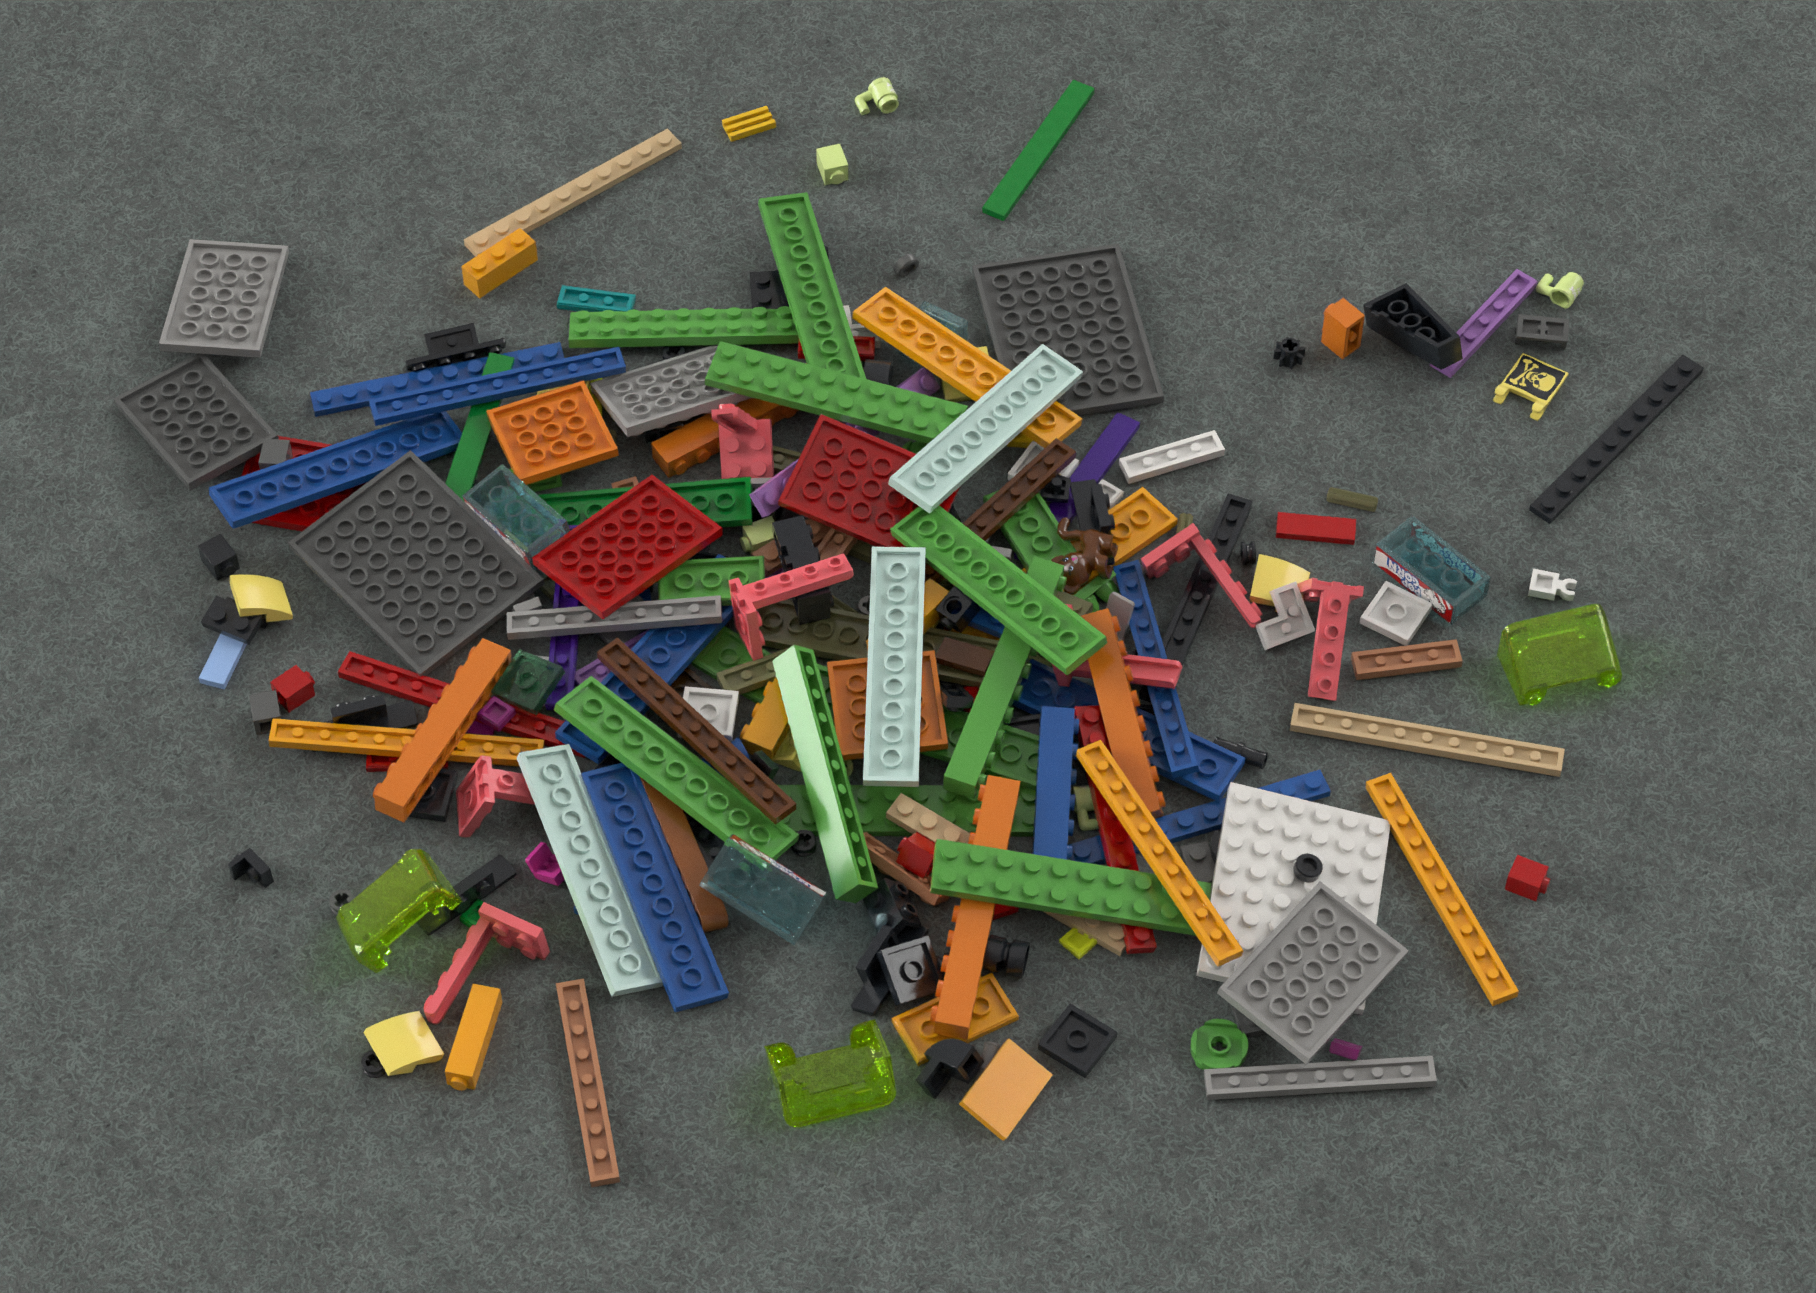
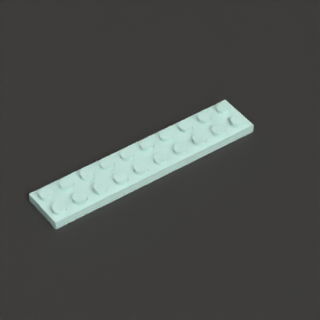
(985, 428)
(894, 667)
(589, 869)

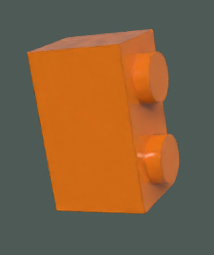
(1342, 328)

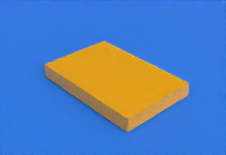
(1005, 1089)

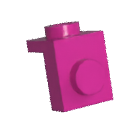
(545, 865)

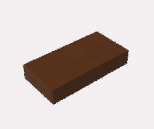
(964, 656)

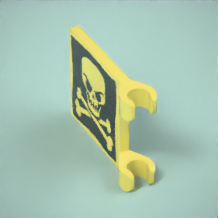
(1532, 381)

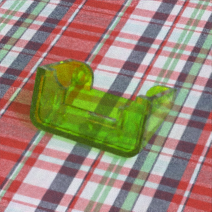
(1558, 652)
(393, 906)
(833, 1080)

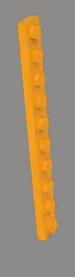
(390, 741)
(1159, 853)
(1442, 890)

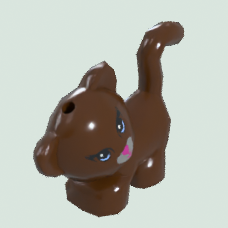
(1096, 550)

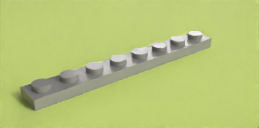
(628, 617)
(1320, 1077)

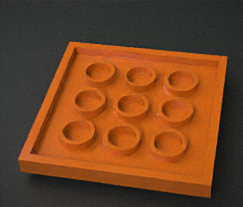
(552, 433)
(848, 700)

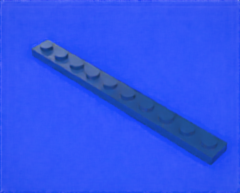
(497, 386)
(358, 394)
(1149, 644)
(1207, 817)

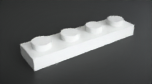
(1171, 457)

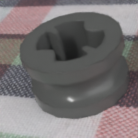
(338, 895)

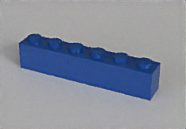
(1054, 782)

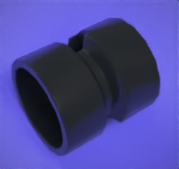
(1006, 956)

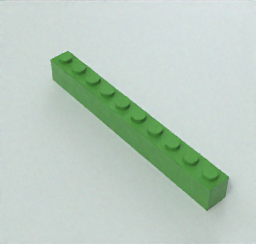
(995, 697)
(825, 774)

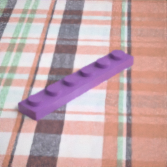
(1491, 316)

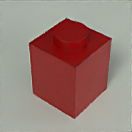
(293, 688)
(916, 854)
(1527, 878)

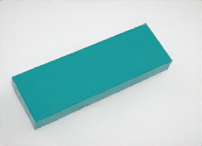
(594, 300)

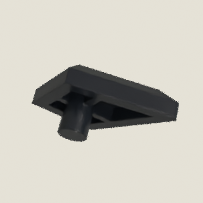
(657, 433)
(1057, 489)

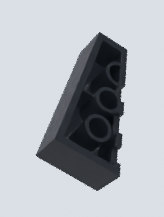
(1414, 326)
(797, 550)

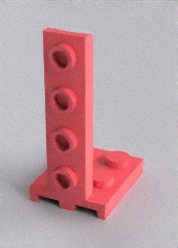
(744, 443)
(1179, 549)
(778, 588)
(1329, 634)
(1145, 671)
(481, 787)
(492, 923)

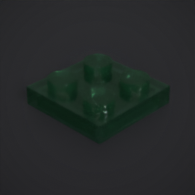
(528, 682)

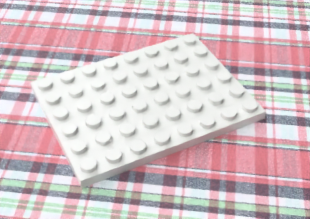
(1256, 859)

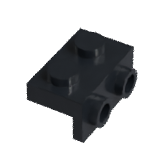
(225, 619)
(891, 906)

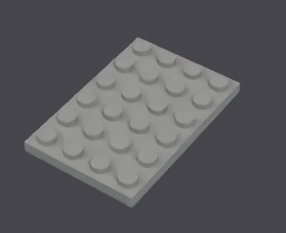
(224, 298)
(662, 392)
(1312, 972)

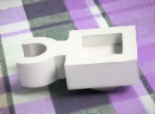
(1546, 586)

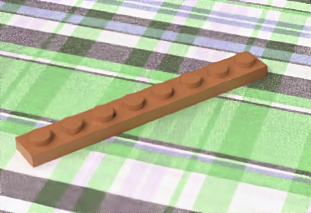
(587, 1083)

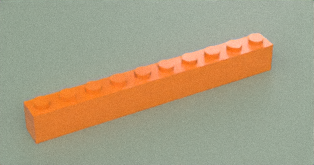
(973, 917)

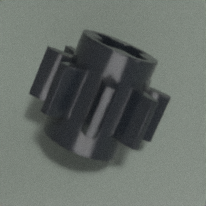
(1289, 352)

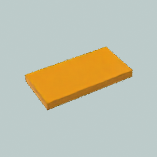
(990, 1013)

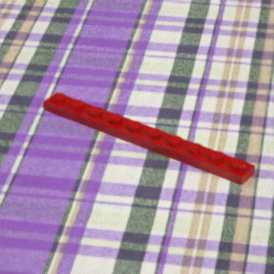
(428, 691)
(1115, 839)

